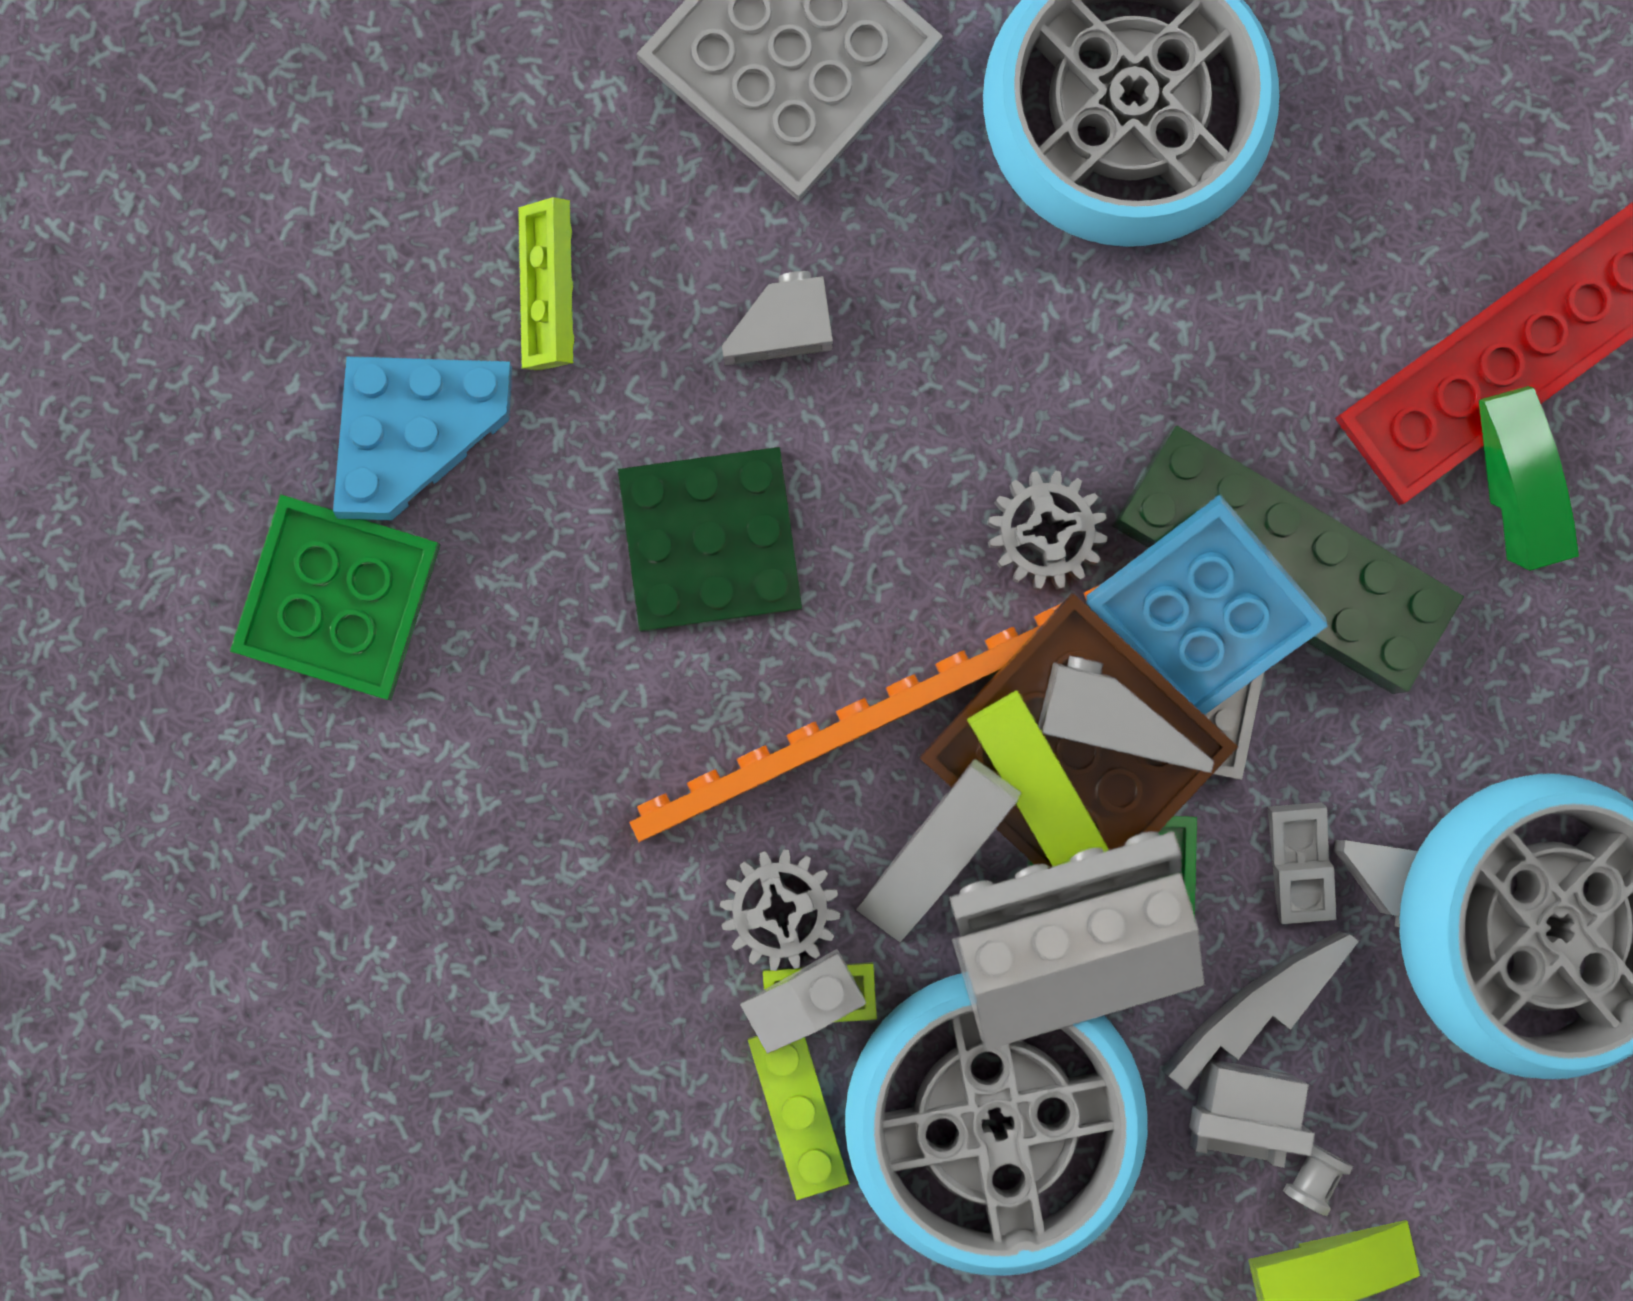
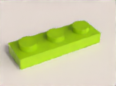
(546, 284)
(800, 1117)

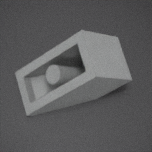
(783, 322)
(1378, 871)
(803, 1002)

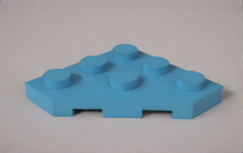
(411, 426)

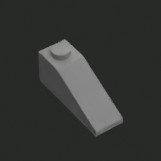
(1104, 713)

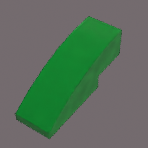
(1527, 480)

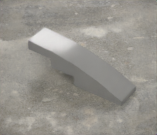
(939, 850)
(1278, 994)

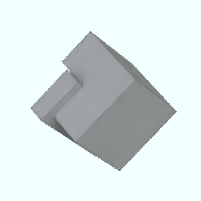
(1250, 1113)

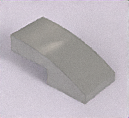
(1301, 863)

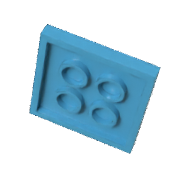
(1208, 606)

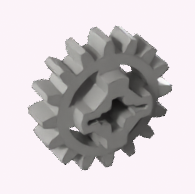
(1052, 555)
(755, 917)

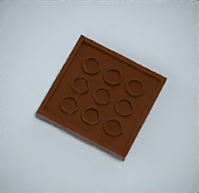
(1117, 788)

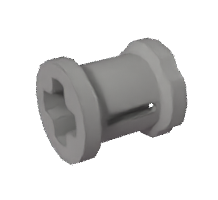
(1318, 1180)

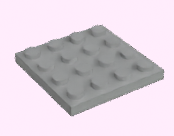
(790, 75)

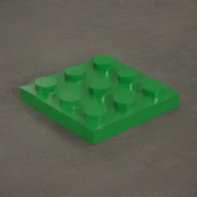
(335, 597)

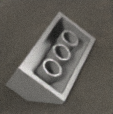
(1081, 961)

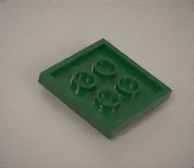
(709, 539)

